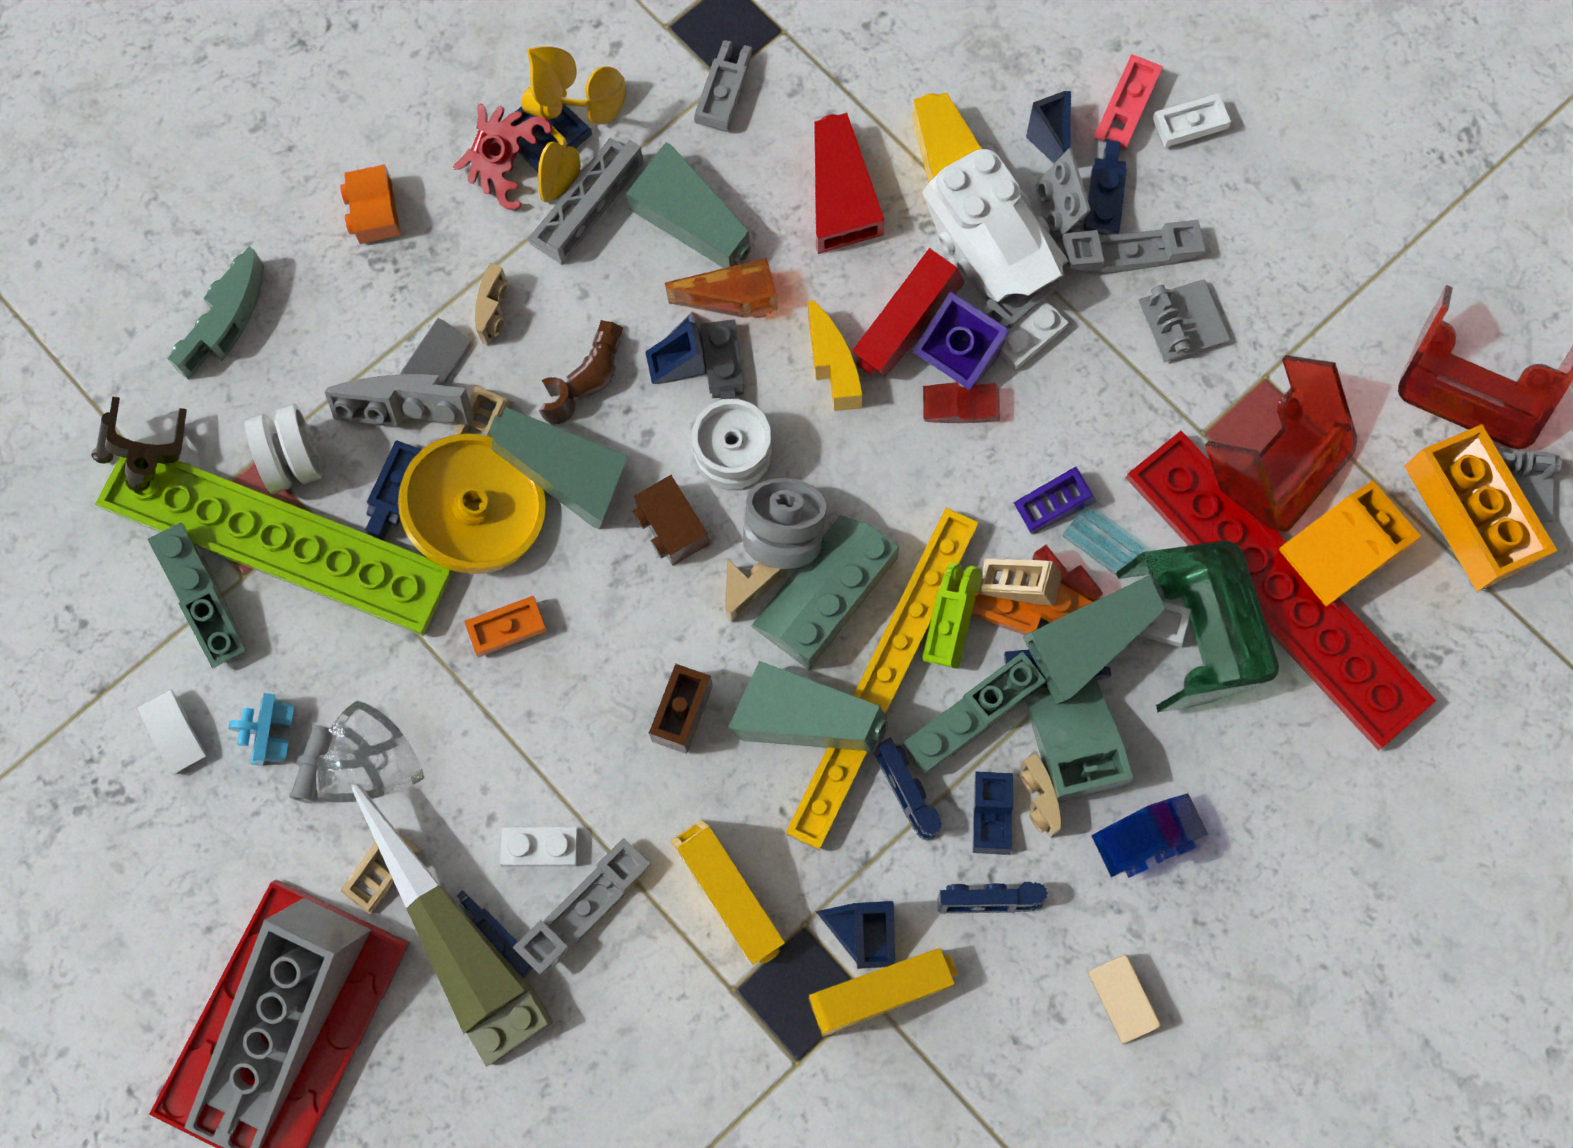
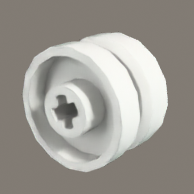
(727, 424)
(283, 448)

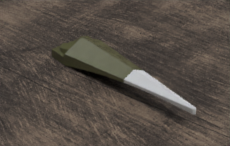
(482, 987)

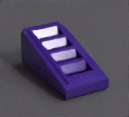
(1059, 483)

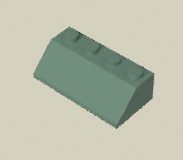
(828, 591)

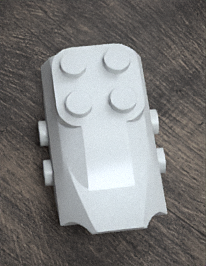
(992, 227)

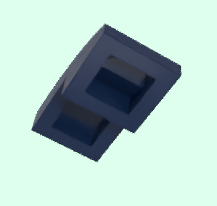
(992, 813)

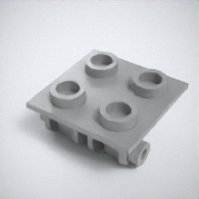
(1063, 197)
(1183, 319)
(1535, 477)

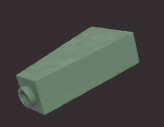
(688, 209)
(560, 462)
(1086, 640)
(805, 713)

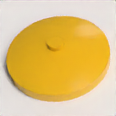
(469, 506)

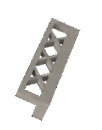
(589, 205)

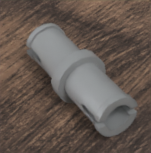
(305, 782)

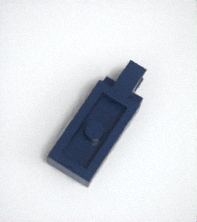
(1106, 191)
(384, 495)

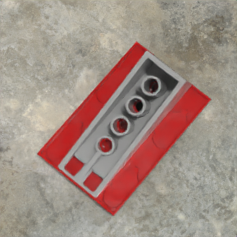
(280, 1025)

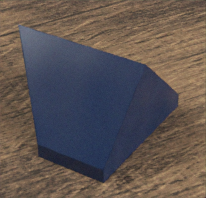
(1051, 125)
(677, 355)
(864, 931)

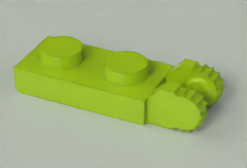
(952, 615)

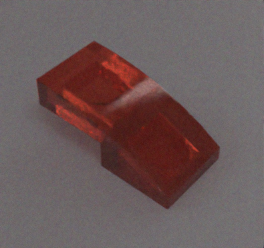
(960, 405)
(1076, 579)

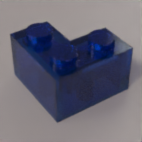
(1149, 834)

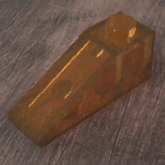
(733, 291)

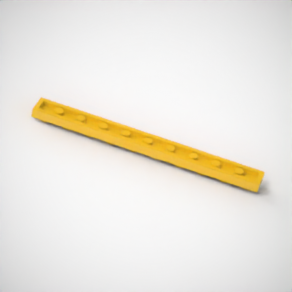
(883, 675)

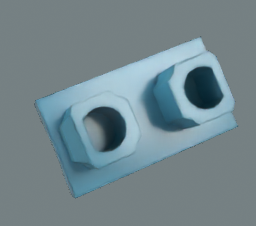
(264, 747)

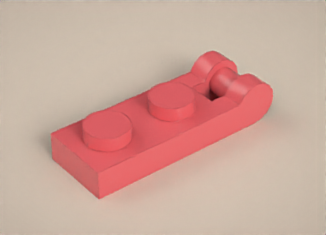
(1129, 100)

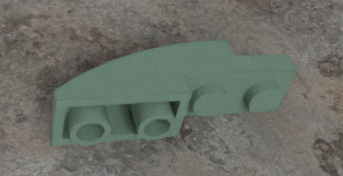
(231, 305)
(198, 595)
(974, 713)

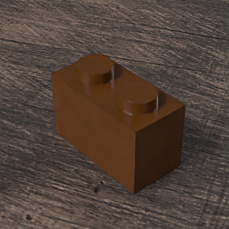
(671, 521)
(681, 708)

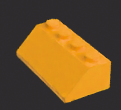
(1479, 507)

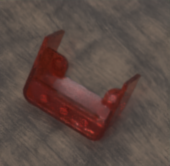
(1474, 395)
(1301, 457)

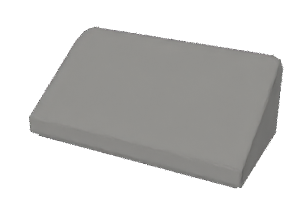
(438, 352)

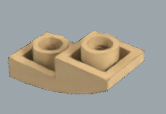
(488, 314)
(1045, 808)

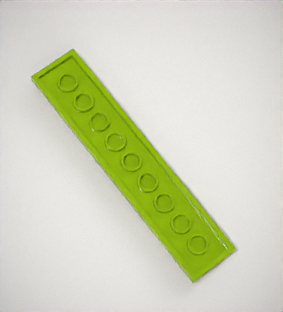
(284, 542)

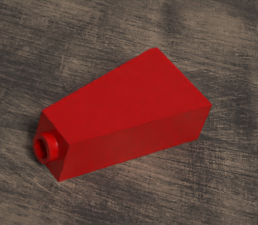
(844, 193)
(907, 313)

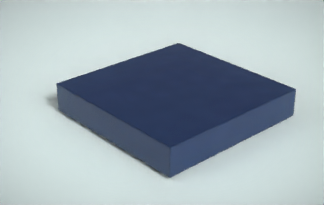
(567, 124)

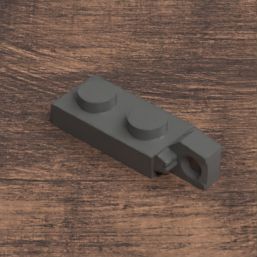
(723, 359)

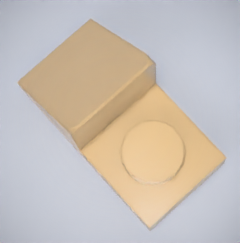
(744, 591)

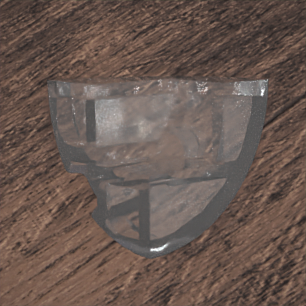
(366, 752)

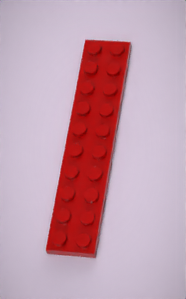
(1322, 640)

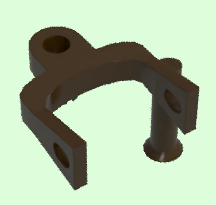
(140, 457)

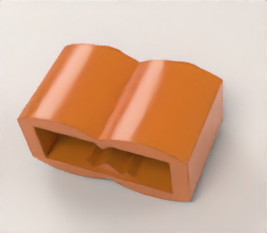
(371, 204)

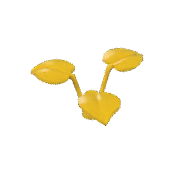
(550, 75)

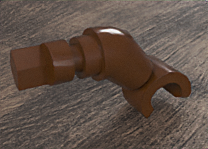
(587, 379)

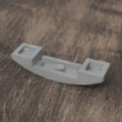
(1134, 250)
(583, 907)

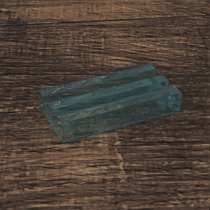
(1093, 551)

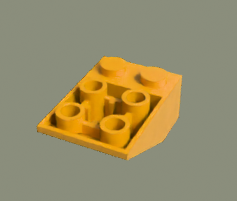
(1350, 543)

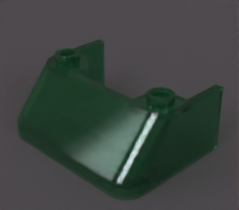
(1223, 617)

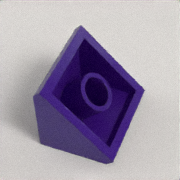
(961, 341)

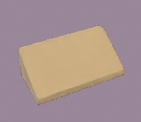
(1124, 999)

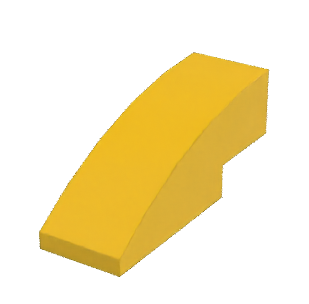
(833, 360)

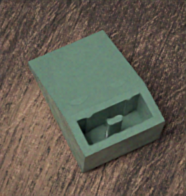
(1079, 743)

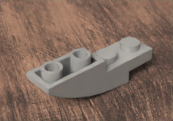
(392, 397)

